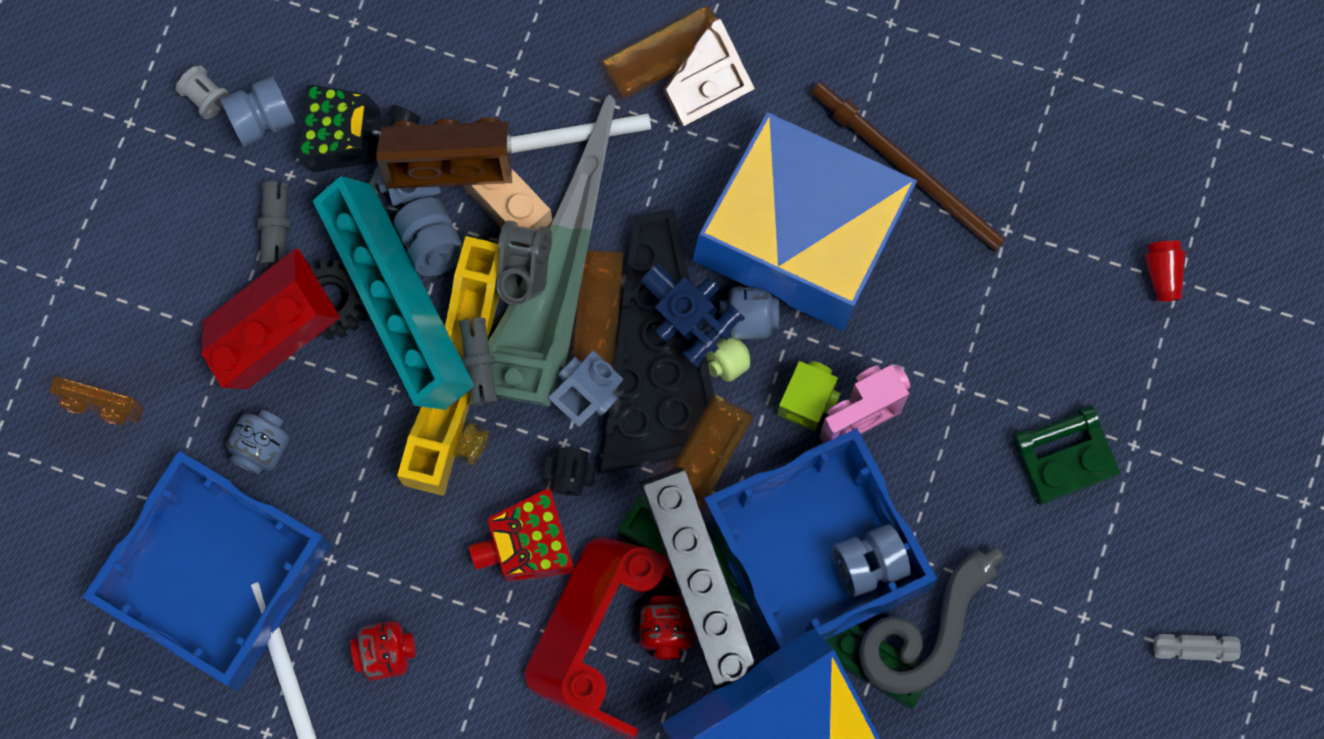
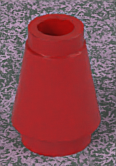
(1166, 269)

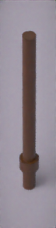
(848, 114)

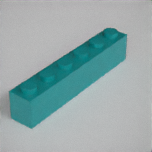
(393, 294)

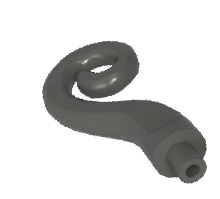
(965, 581)

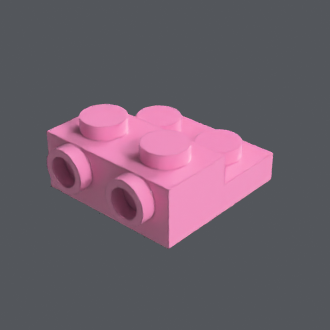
(873, 400)

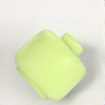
(730, 359)

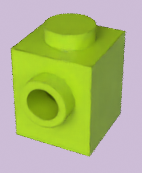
(809, 395)

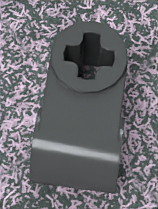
(522, 253)

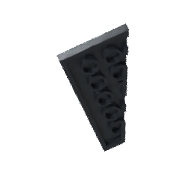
(660, 386)

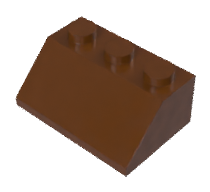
(445, 153)

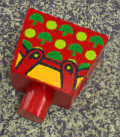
(525, 541)

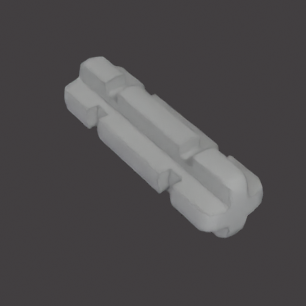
(1196, 647)

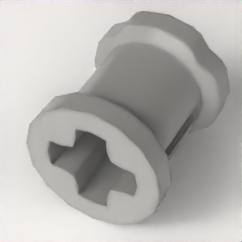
(201, 91)

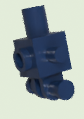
(688, 311)

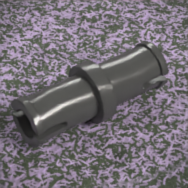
(273, 223)
(478, 361)

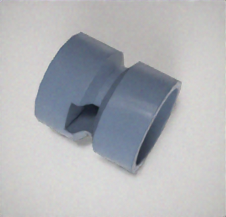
(257, 111)
(428, 236)
(885, 556)

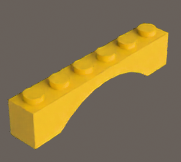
(436, 432)

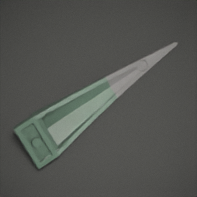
(536, 336)

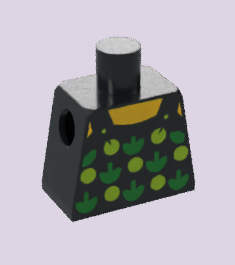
(339, 129)

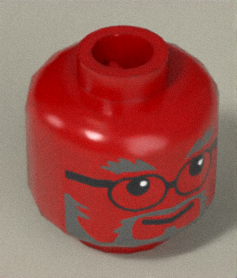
(665, 627)
(382, 650)

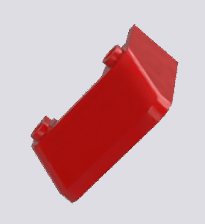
(557, 664)

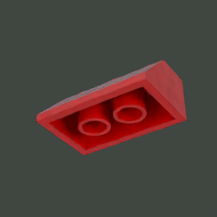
(266, 323)

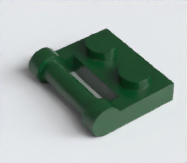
(1070, 468)

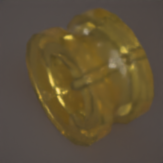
(472, 444)

